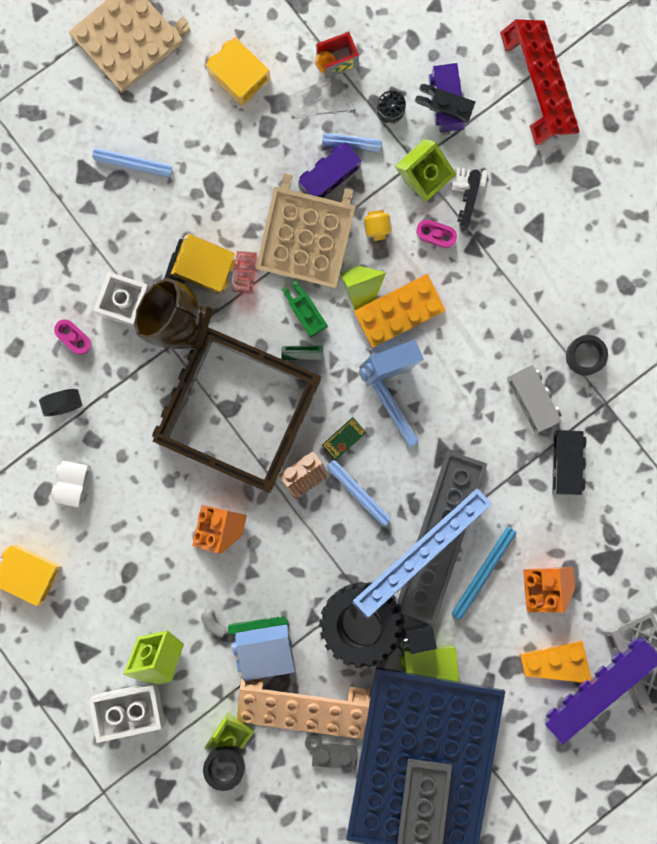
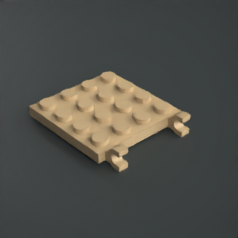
(127, 39)
(306, 235)

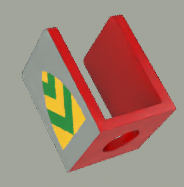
(337, 43)

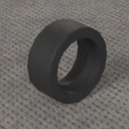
(600, 346)
(60, 402)
(223, 785)

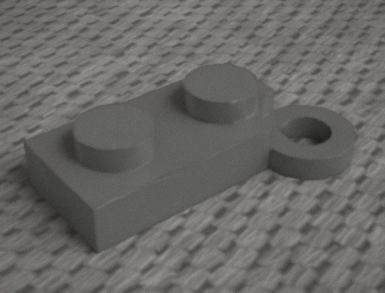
(331, 754)

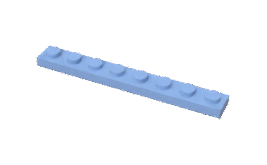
(421, 553)

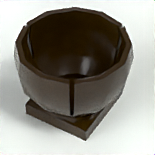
(172, 316)

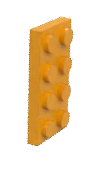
(399, 310)

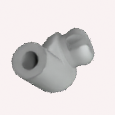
(210, 624)

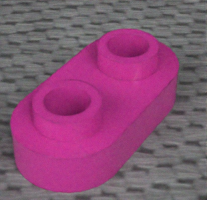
(437, 231)
(73, 338)

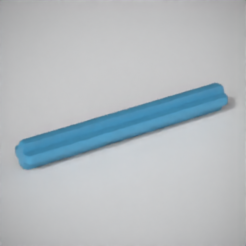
(484, 573)

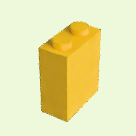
(238, 70)
(203, 264)
(27, 574)

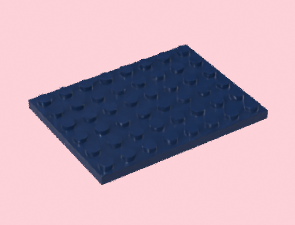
(425, 722)

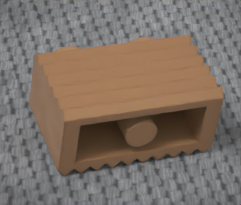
(304, 475)

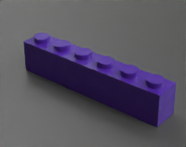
(602, 690)

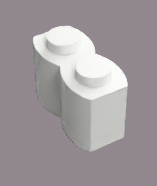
(71, 484)

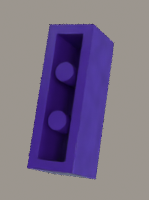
(446, 78)
(330, 171)

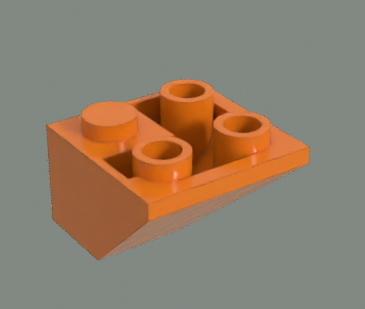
(218, 529)
(548, 589)

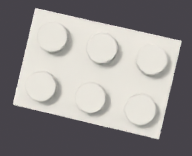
(126, 712)

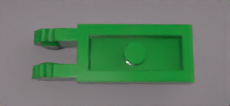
(305, 311)
(256, 624)

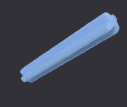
(132, 162)
(395, 413)
(367, 502)

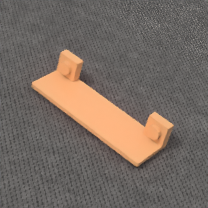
(304, 711)

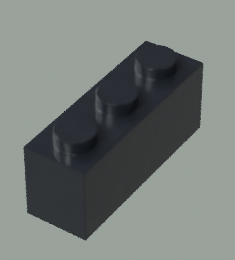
(568, 462)

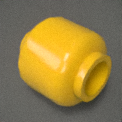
(377, 225)

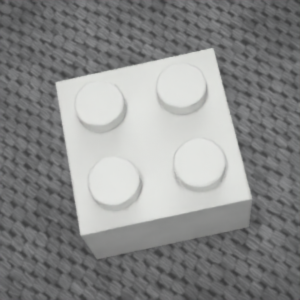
(120, 298)

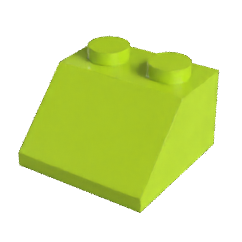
(425, 169)
(154, 658)

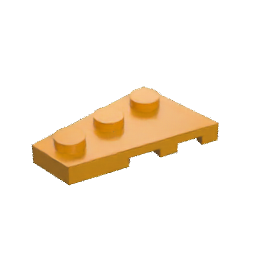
(557, 662)

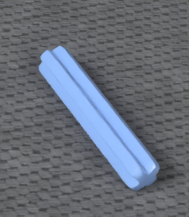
(354, 142)

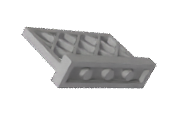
(617, 643)

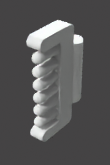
(460, 183)

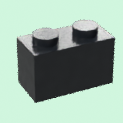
(419, 638)

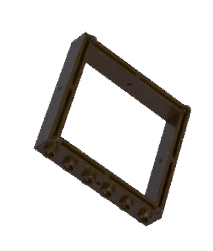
(187, 378)

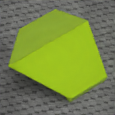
(362, 284)
(230, 733)

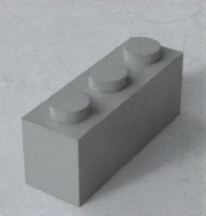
(534, 399)

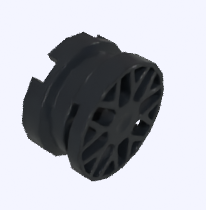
(391, 107)

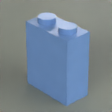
(390, 363)
(264, 652)

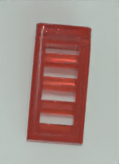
(244, 288)

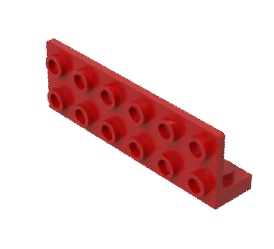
(546, 78)

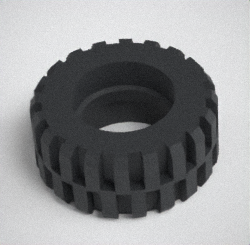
(343, 645)

